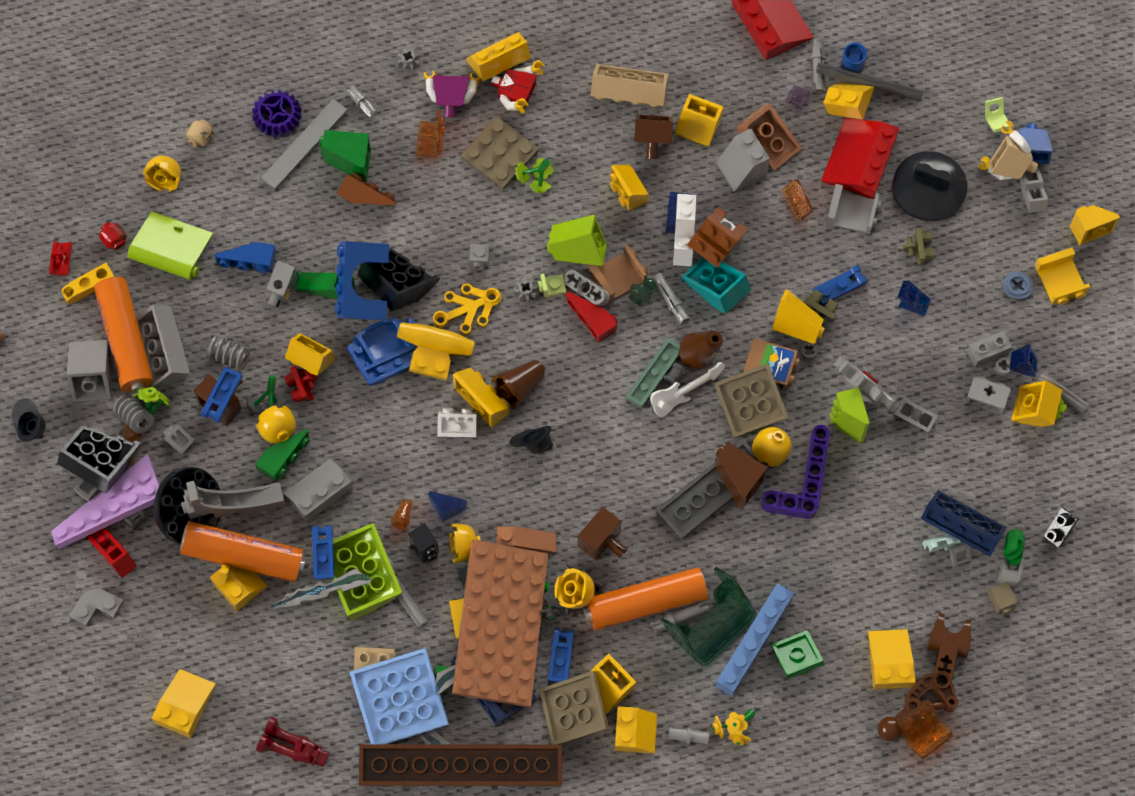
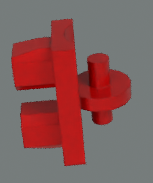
(60, 258)
(304, 382)

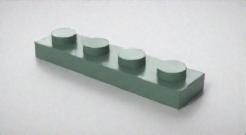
(654, 373)

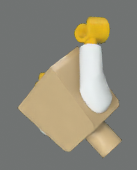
(1011, 158)

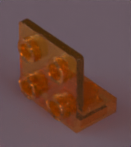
(430, 137)

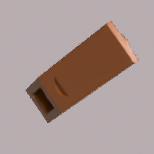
(360, 192)

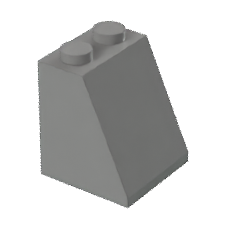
(744, 161)
(89, 370)

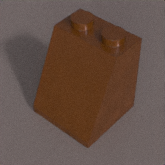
(739, 473)

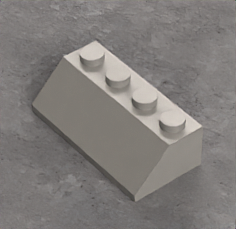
(162, 345)

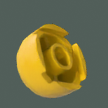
(162, 173)
(276, 424)
(772, 446)
(461, 541)
(574, 589)

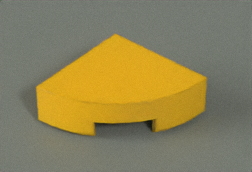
(223, 574)

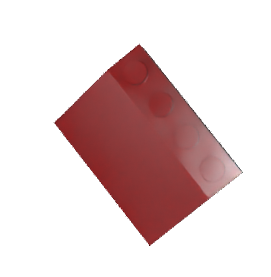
(773, 25)
(860, 156)

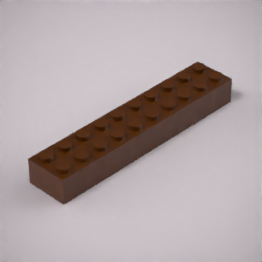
(460, 765)

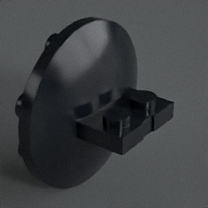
(929, 186)
(168, 500)

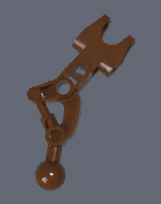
(948, 647)

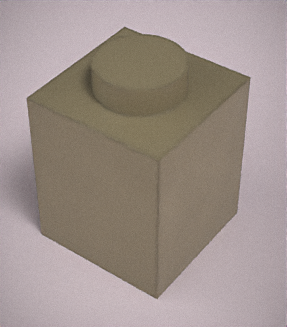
(1003, 598)

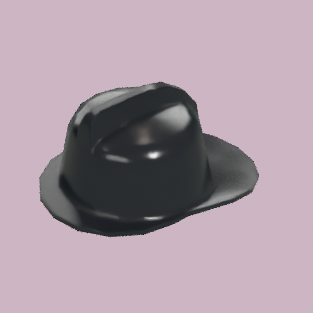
(27, 420)
(535, 440)

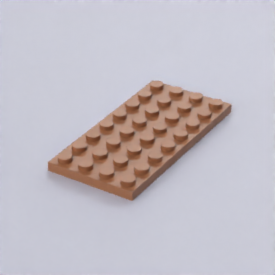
(500, 623)

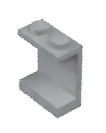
(853, 211)

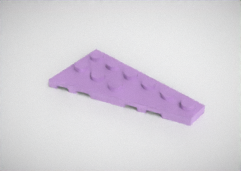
(129, 495)

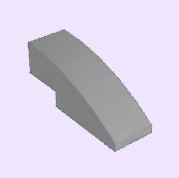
(1033, 191)

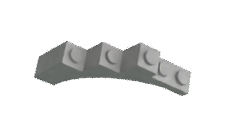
(222, 503)

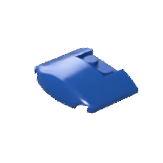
(380, 352)

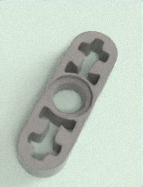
(578, 287)

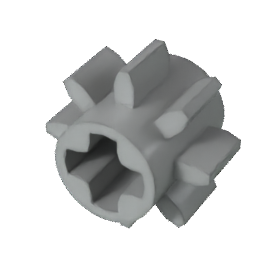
(408, 60)
(524, 285)

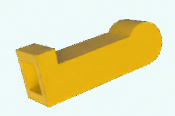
(85, 284)

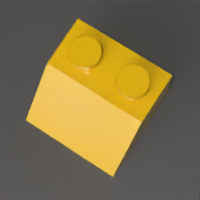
(848, 100)
(1092, 223)
(1037, 404)
(239, 587)
(635, 730)

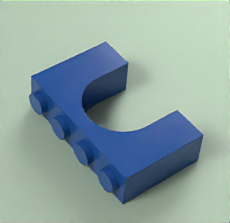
(349, 303)

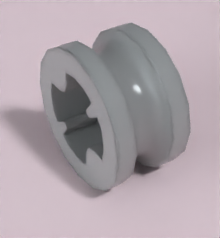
(998, 369)

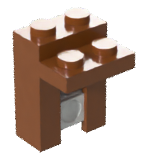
(717, 237)

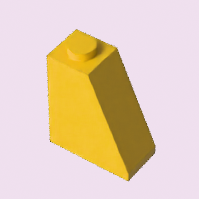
(797, 319)

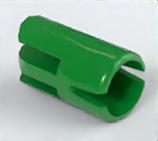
(1014, 546)

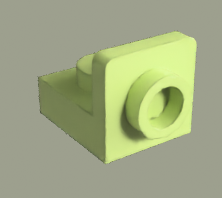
(551, 285)

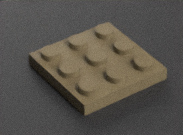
(499, 152)
(751, 400)
(573, 709)

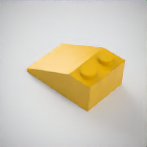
(891, 659)
(183, 703)

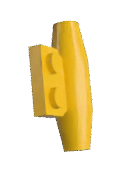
(433, 348)

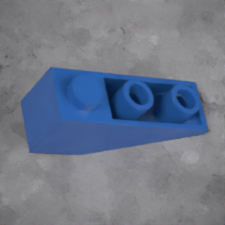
(251, 256)

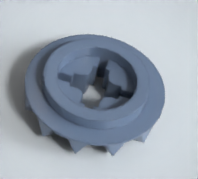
(1017, 277)

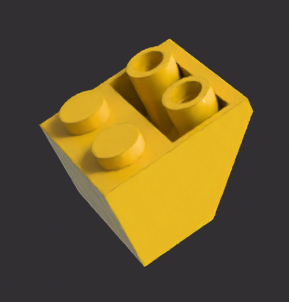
(699, 120)
(628, 186)
(309, 354)
(613, 682)

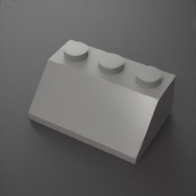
(319, 490)

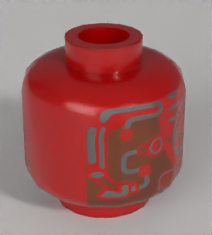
(112, 235)

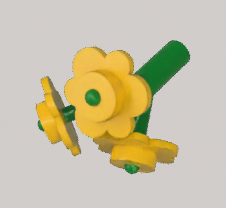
(735, 725)

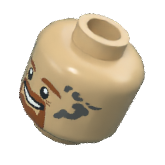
(199, 133)

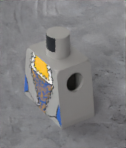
(285, 277)

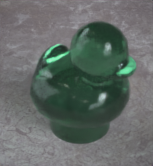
(640, 291)

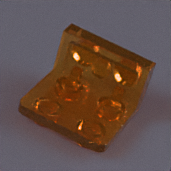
(924, 730)

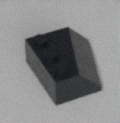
(397, 281)
(97, 457)

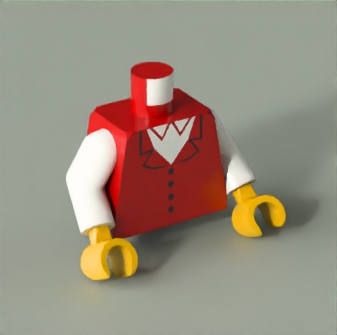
(517, 86)

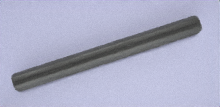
(862, 79)

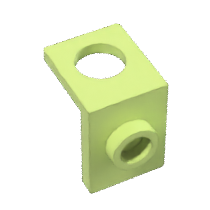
(996, 119)

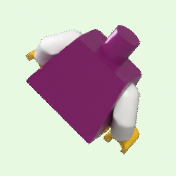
(451, 91)

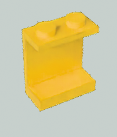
(1061, 277)

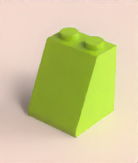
(578, 241)

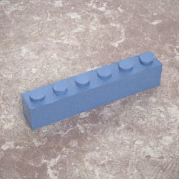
(754, 640)

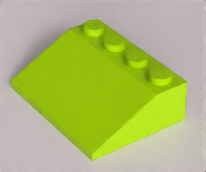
(365, 553)

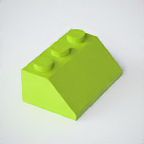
(850, 414)

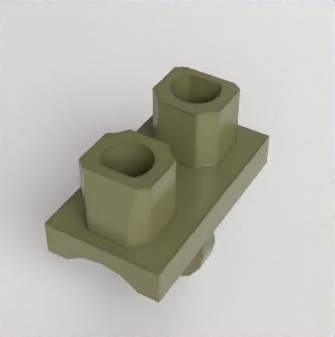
(920, 238)
(830, 308)

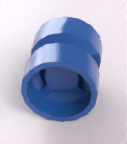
(854, 57)

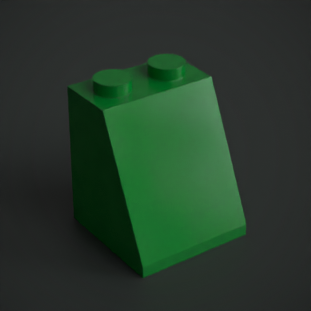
(347, 151)

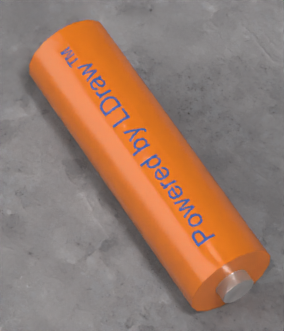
(123, 334)
(242, 551)
(646, 599)

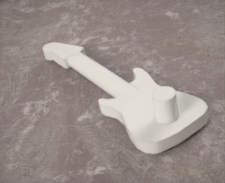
(666, 399)

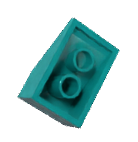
(718, 286)

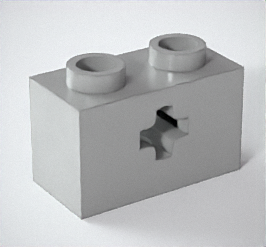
(989, 349)
(978, 395)
(916, 414)

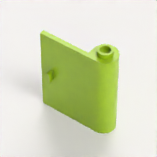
(169, 245)

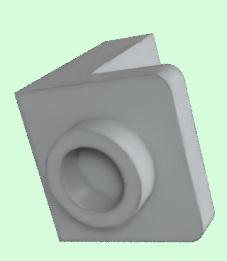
(479, 256)
(177, 438)

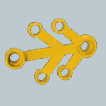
(470, 307)

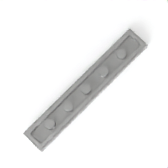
(303, 145)

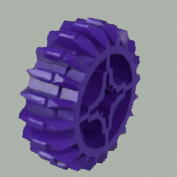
(267, 105)

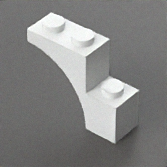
(684, 229)

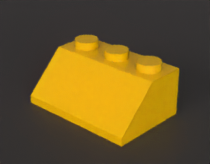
(500, 56)
(480, 396)

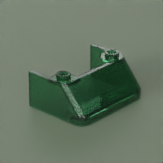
(718, 626)

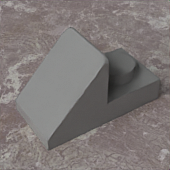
(1010, 572)

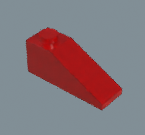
(595, 318)
(112, 552)

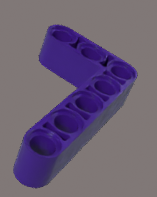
(810, 480)

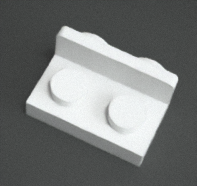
(457, 423)

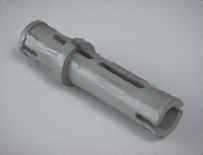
(818, 57)
(674, 304)
(681, 616)

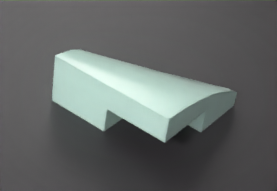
(944, 541)

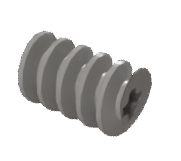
(228, 354)
(133, 414)

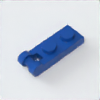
(841, 285)
(221, 394)
(323, 553)
(560, 656)

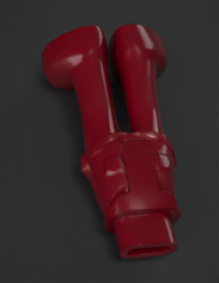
(303, 751)

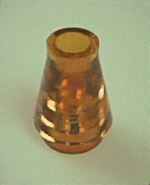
(402, 515)

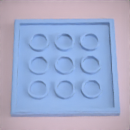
(399, 698)

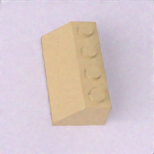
(629, 85)

